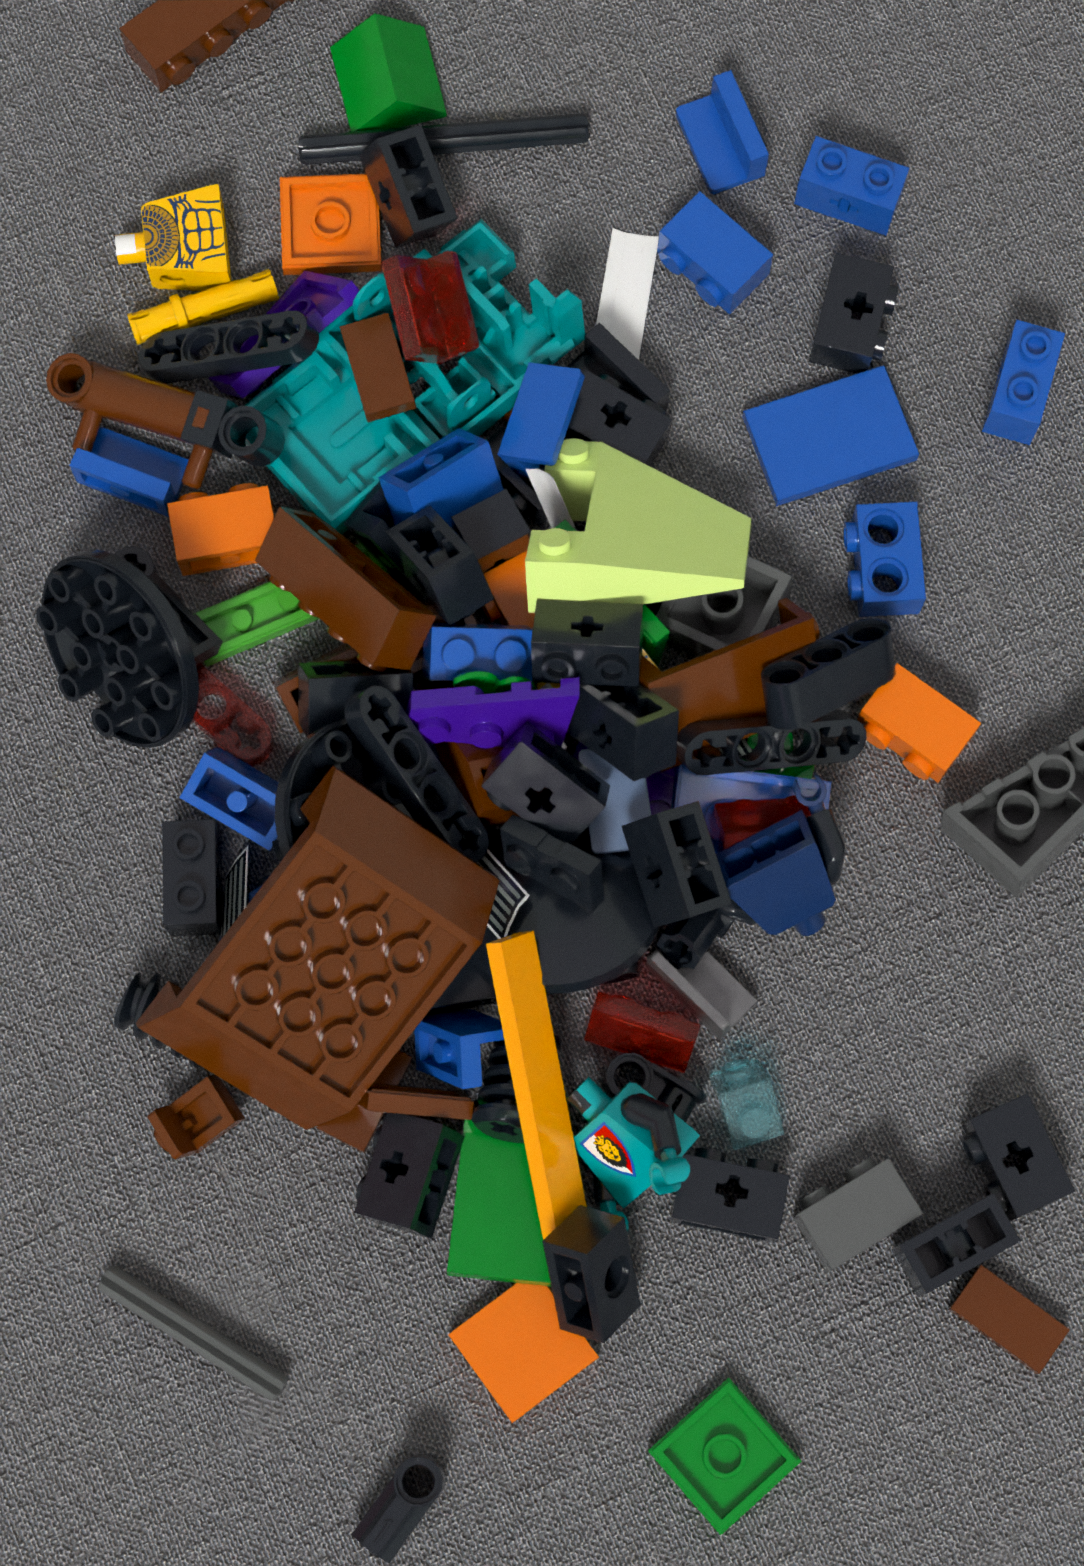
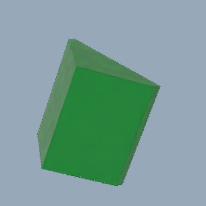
(387, 75)

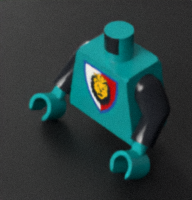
(630, 1144)

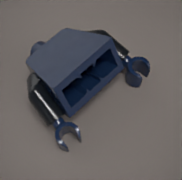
(786, 870)

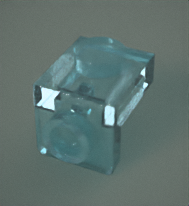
(747, 1103)

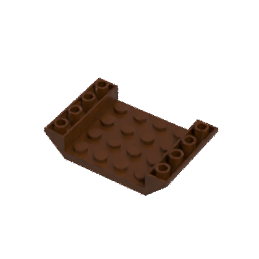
(330, 958)

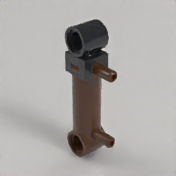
(188, 416)

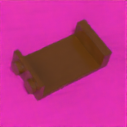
(729, 679)

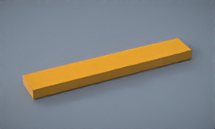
(536, 1078)

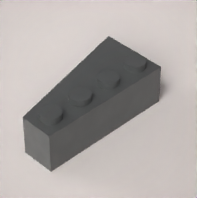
(1025, 818)

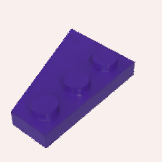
(314, 295)
(492, 718)

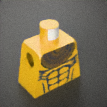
(181, 241)

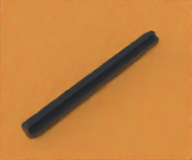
(453, 137)

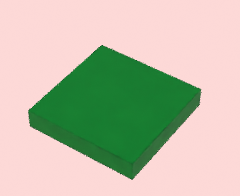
(724, 1456)

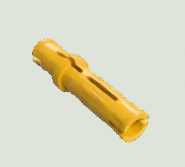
(204, 306)

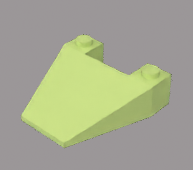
(641, 536)

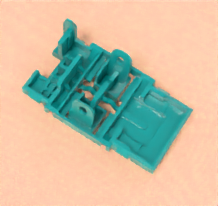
(330, 447)

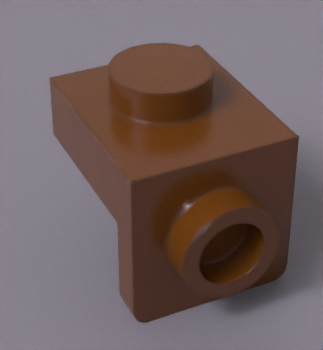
(195, 1118)

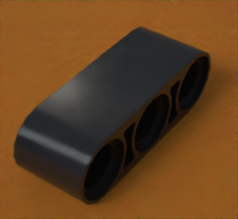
(828, 673)

